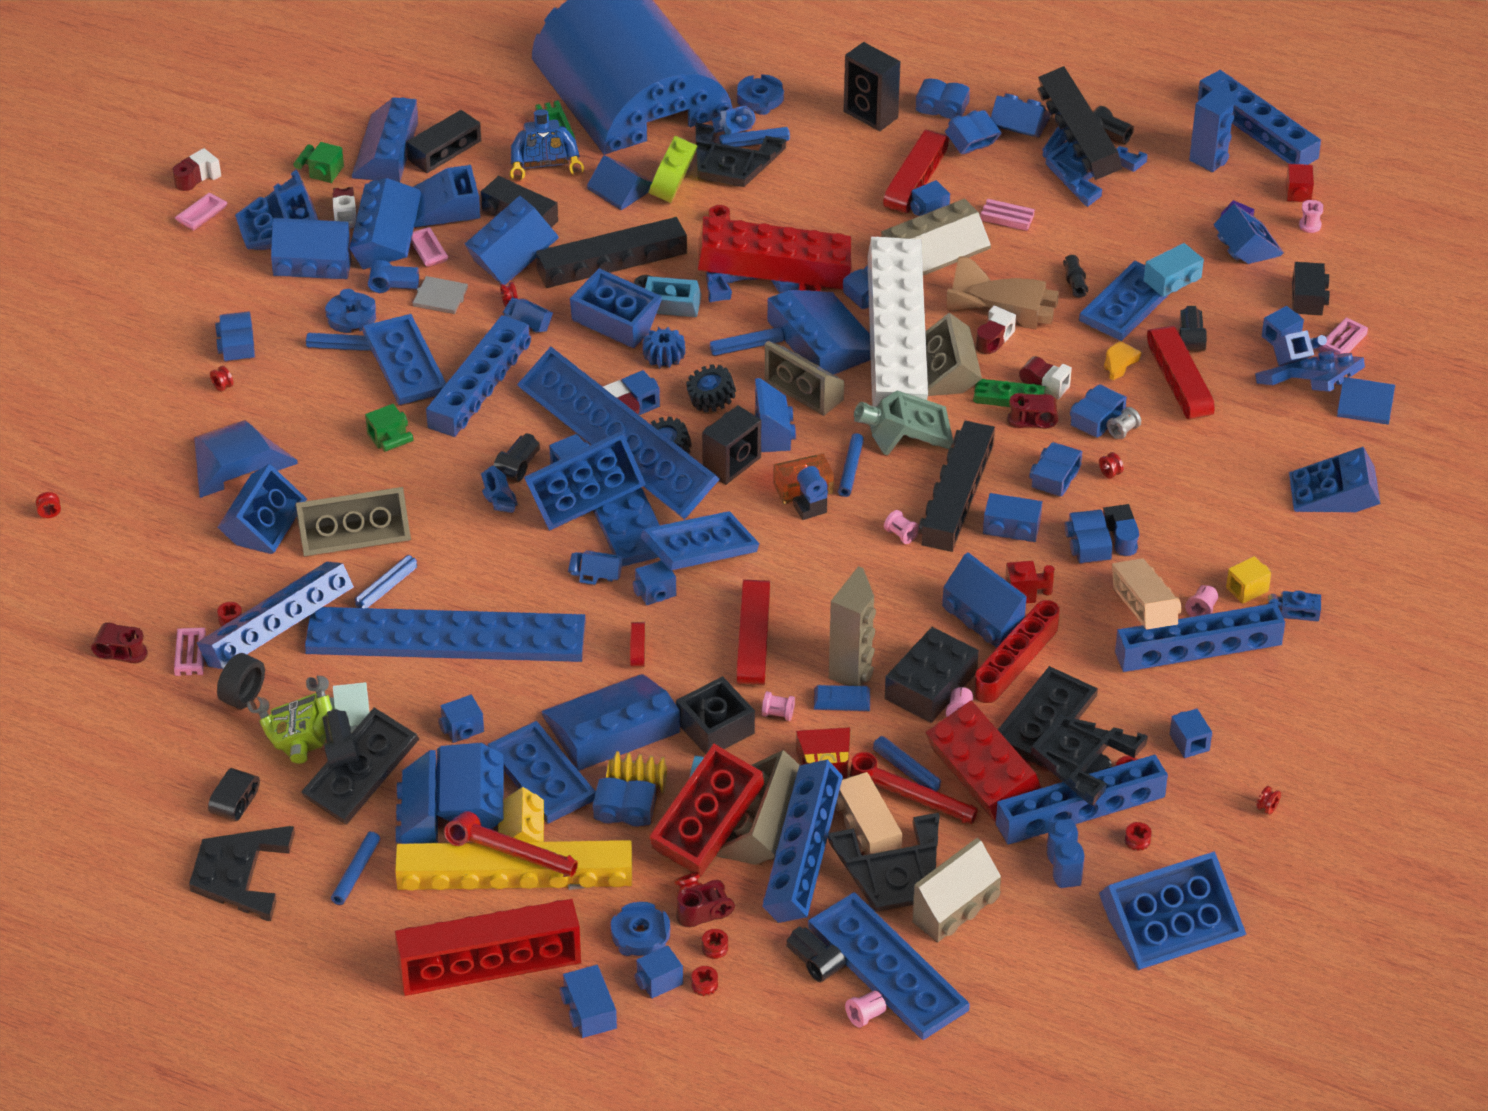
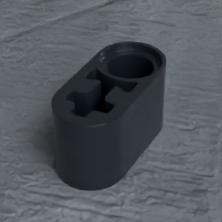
(233, 794)

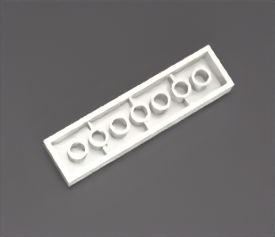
(896, 318)

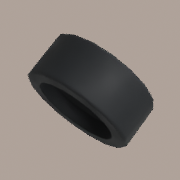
(240, 680)

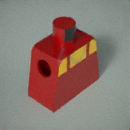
(823, 745)

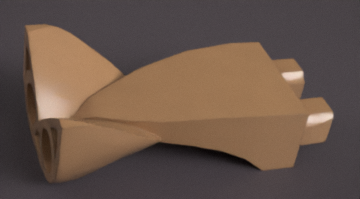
(1019, 296)

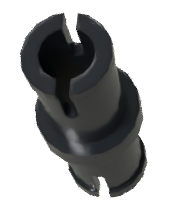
(1075, 276)

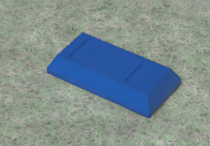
(842, 698)

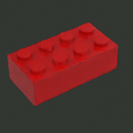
(981, 758)
(707, 810)

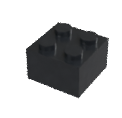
(731, 444)
(716, 715)

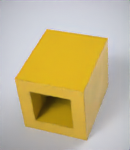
(1248, 579)

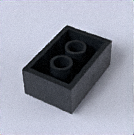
(871, 86)
(930, 673)

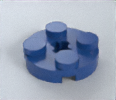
(760, 93)
(362, 306)
(640, 943)

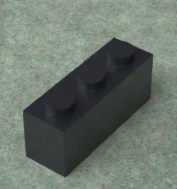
(444, 141)
(502, 192)

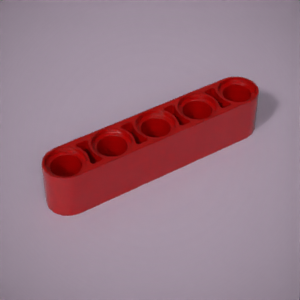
(916, 170)
(1180, 372)
(753, 632)
(1016, 651)

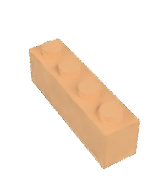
(1145, 594)

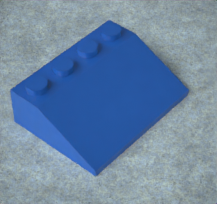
(820, 329)
(585, 480)
(613, 720)
(1173, 911)

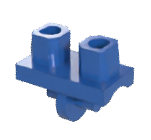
(734, 120)

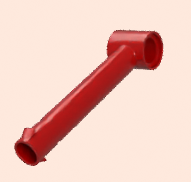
(867, 762)
(506, 844)

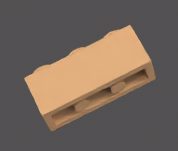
(868, 815)

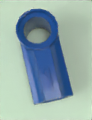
(385, 276)

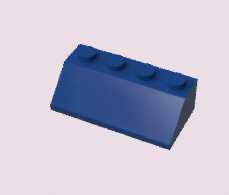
(385, 141)
(384, 222)

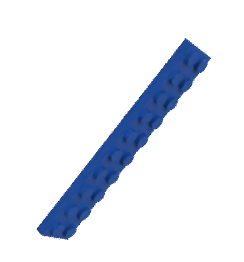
(597, 414)
(446, 634)

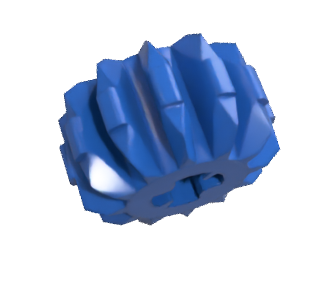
(663, 347)

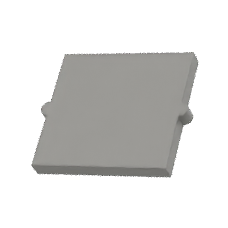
(440, 295)

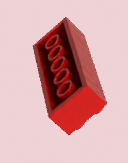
(774, 252)
(488, 947)

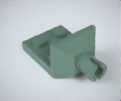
(905, 415)

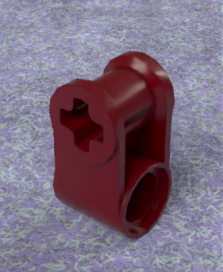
(1035, 411)
(117, 641)
(702, 903)

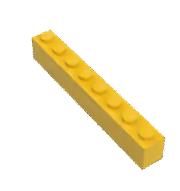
(480, 867)

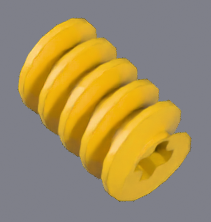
(638, 770)

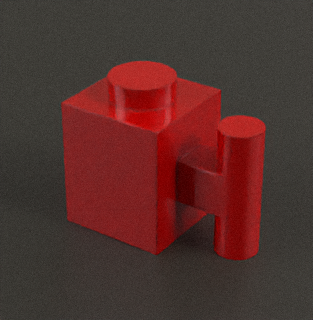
(1026, 580)

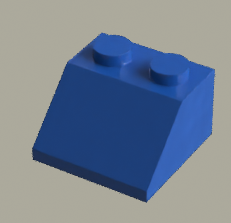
(1246, 236)
(775, 418)

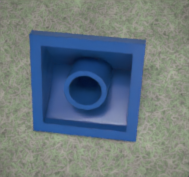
(618, 183)
(1366, 400)

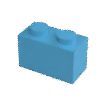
(1173, 269)
(679, 296)

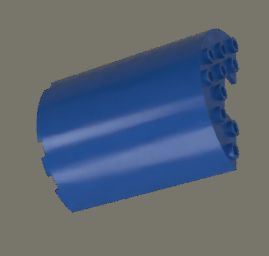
(623, 68)

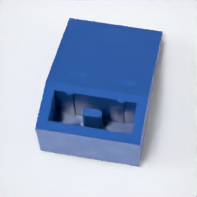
(448, 197)
(1336, 484)

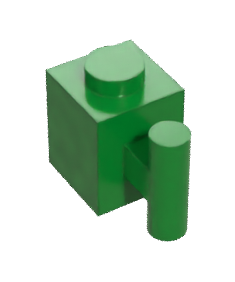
(323, 161)
(388, 428)

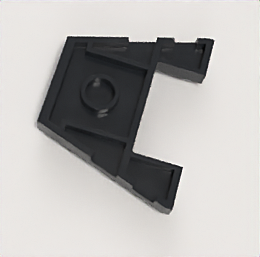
(731, 163)
(1074, 745)
(228, 863)
(890, 876)

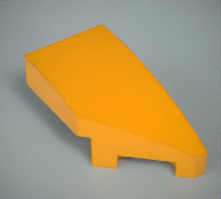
(1119, 357)

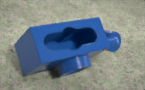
(529, 313)
(498, 490)
(595, 565)
(1298, 605)

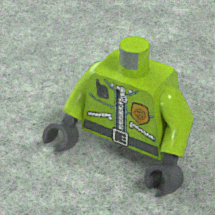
(298, 724)

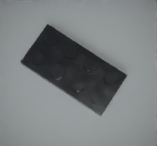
(1048, 698)
(347, 787)

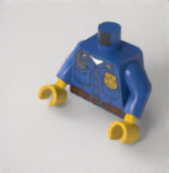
(542, 145)

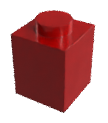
(1299, 182)

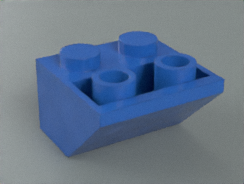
(1018, 116)

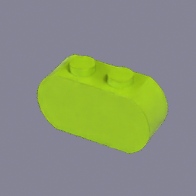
(672, 169)

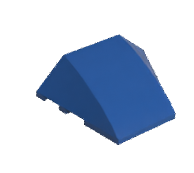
(285, 202)
(235, 452)

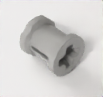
(1124, 423)

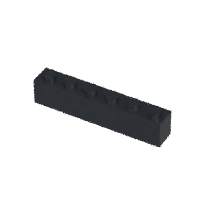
(1079, 123)
(611, 252)
(957, 486)

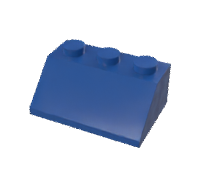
(1212, 128)
(511, 240)
(310, 248)
(615, 307)
(262, 511)
(983, 600)
(471, 781)
(418, 804)

